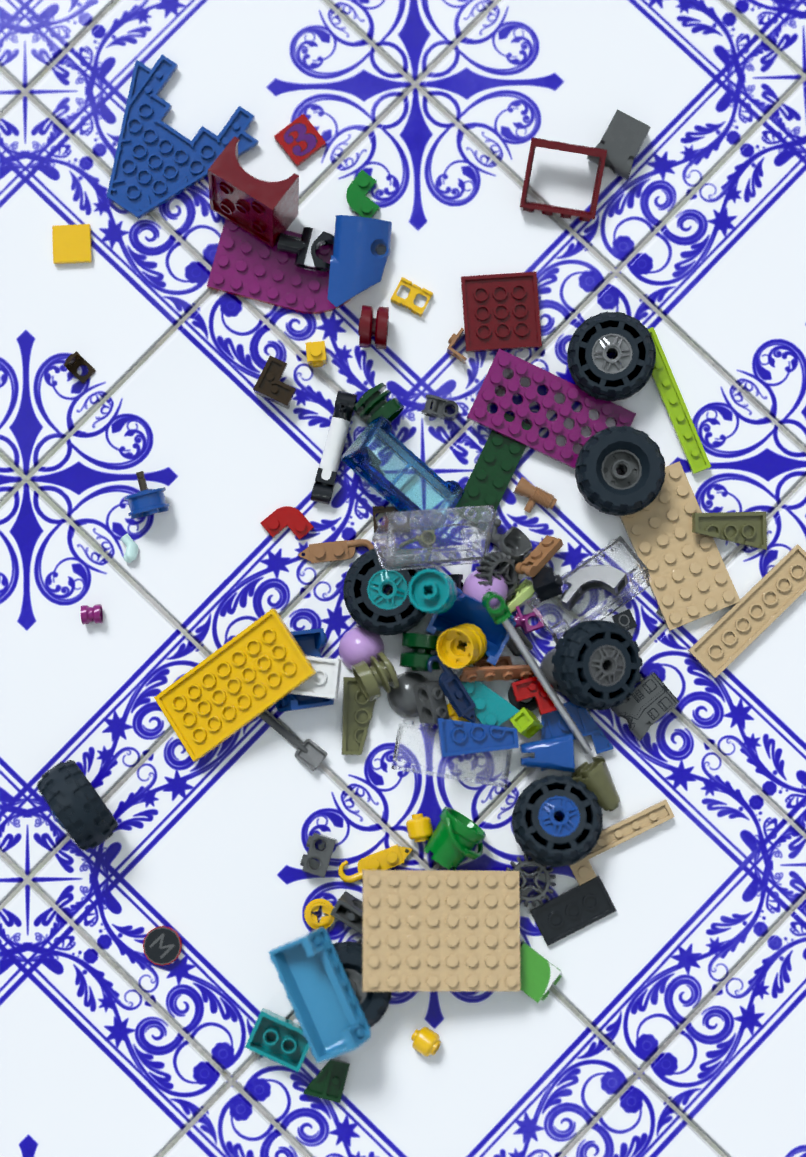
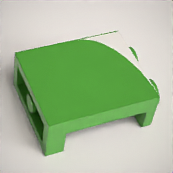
(536, 973)

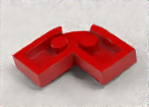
(285, 517)
(532, 688)

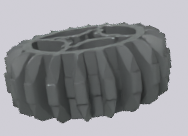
(503, 566)
(522, 887)

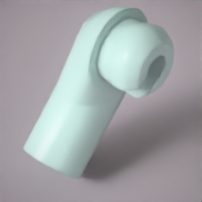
(131, 548)

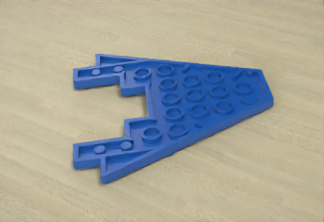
(155, 159)

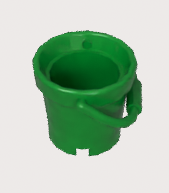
(455, 839)

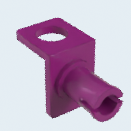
(522, 621)

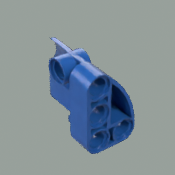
(355, 257)

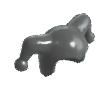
(512, 542)

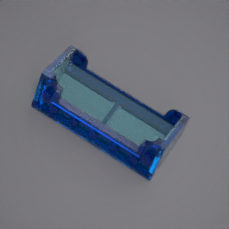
(398, 472)

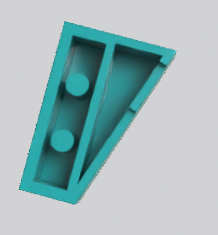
(490, 707)

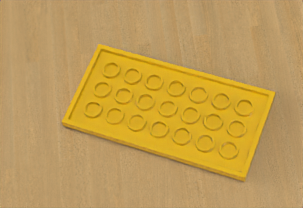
(235, 685)

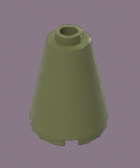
(599, 781)

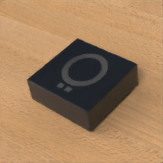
(625, 620)

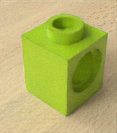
(526, 723)

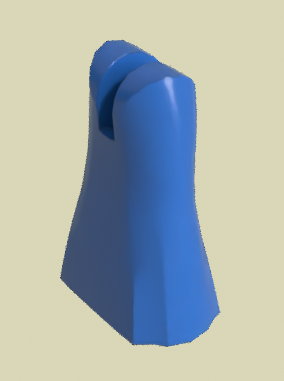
(550, 753)

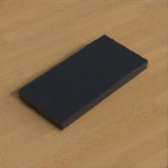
(573, 910)

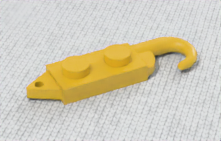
(380, 860)

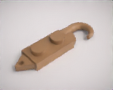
(333, 550)

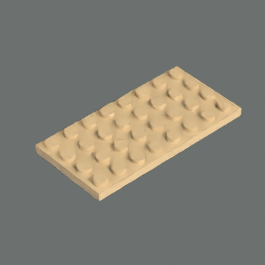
(683, 565)

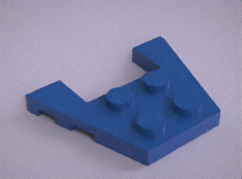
(555, 726)

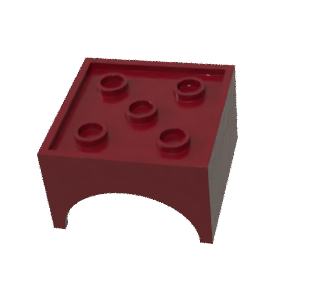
(251, 203)

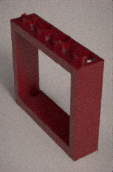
(563, 211)

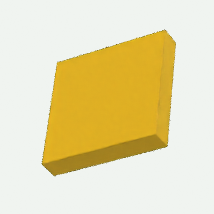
(72, 244)

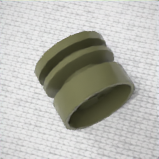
(378, 675)

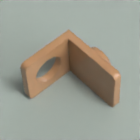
(452, 341)

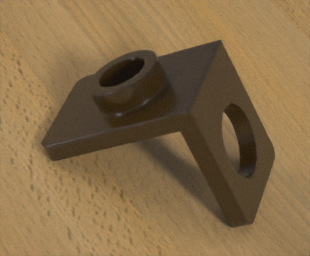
(74, 361)

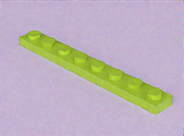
(678, 411)

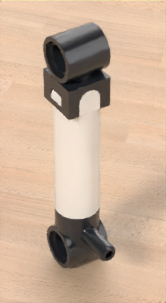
(333, 448)

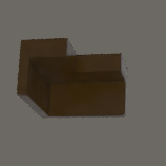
(271, 387)

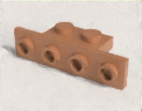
(502, 670)

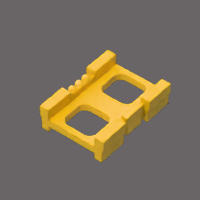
(408, 302)

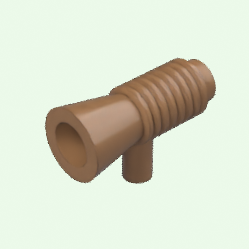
(535, 494)

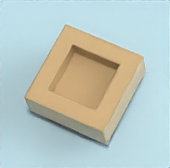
(583, 872)

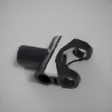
(306, 248)

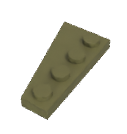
(735, 527)
(355, 717)

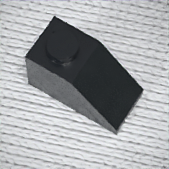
(547, 584)

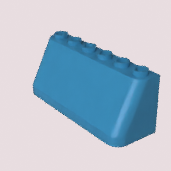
(320, 995)

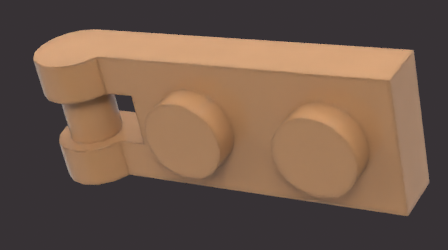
(539, 556)

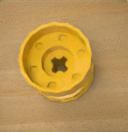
(452, 647)

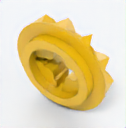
(314, 906)

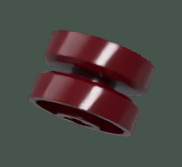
(373, 327)

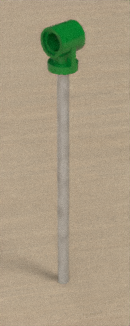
(500, 614)

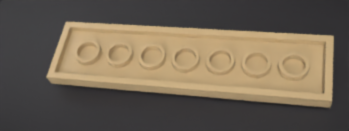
(752, 614)

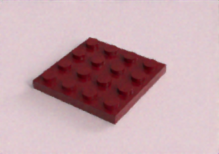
(501, 312)

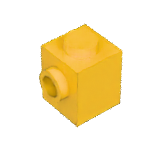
(316, 353)

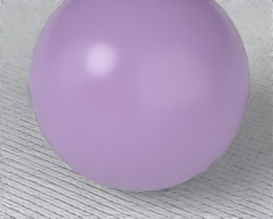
(475, 590)
(359, 645)

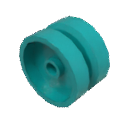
(421, 589)

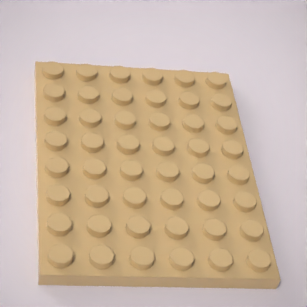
(440, 930)

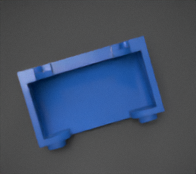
(472, 611)
(310, 643)

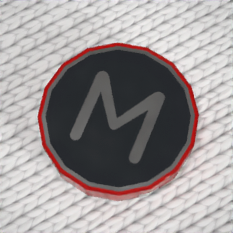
(162, 945)

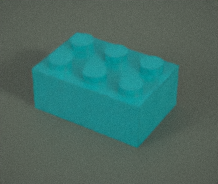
(278, 1040)

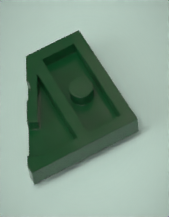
(329, 1081)

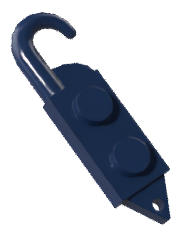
(454, 691)

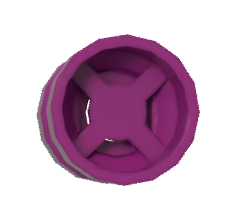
(91, 614)

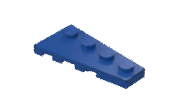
(470, 738)

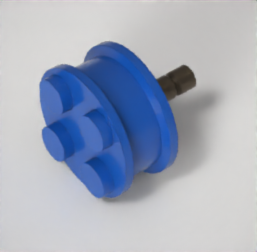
(146, 501)

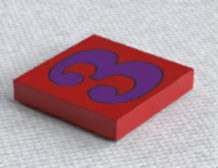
(300, 140)

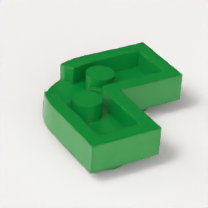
(357, 195)

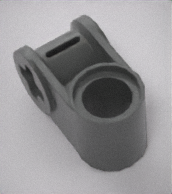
(438, 407)

